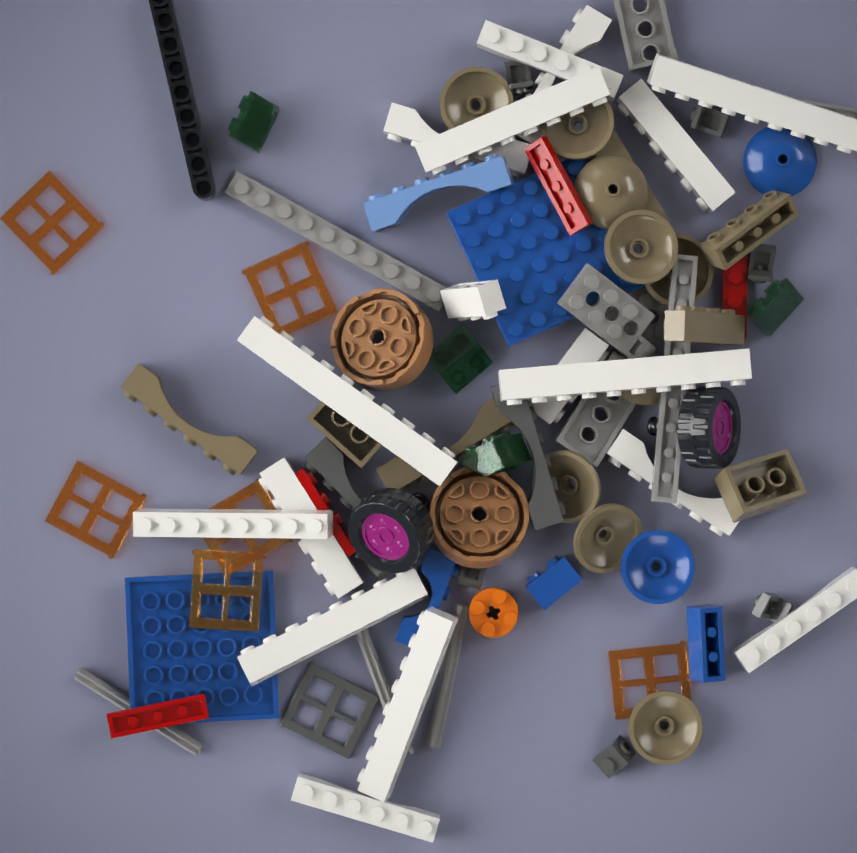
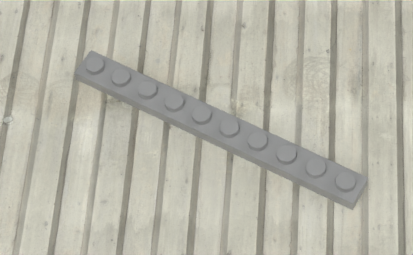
(336, 240)
(667, 449)

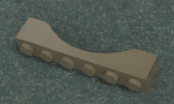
(148, 389)
(399, 473)

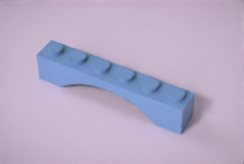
(391, 209)

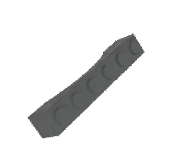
(330, 464)
(542, 500)

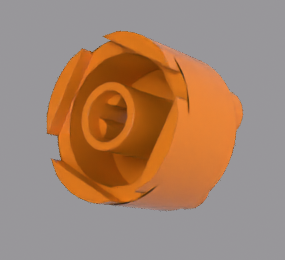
(480, 606)

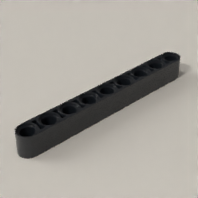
(189, 103)

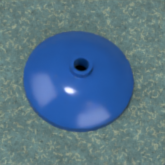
(765, 170)
(675, 569)

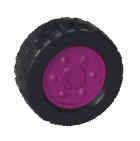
(707, 427)
(391, 529)

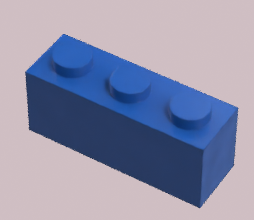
(705, 643)

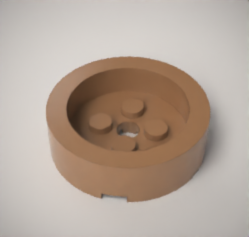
(392, 361)
(474, 541)

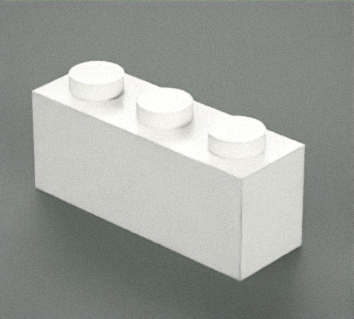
(473, 300)

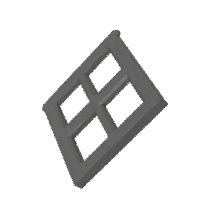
(329, 710)

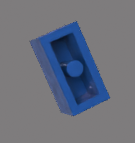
(552, 582)

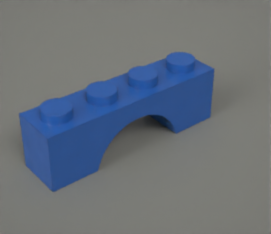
(438, 571)

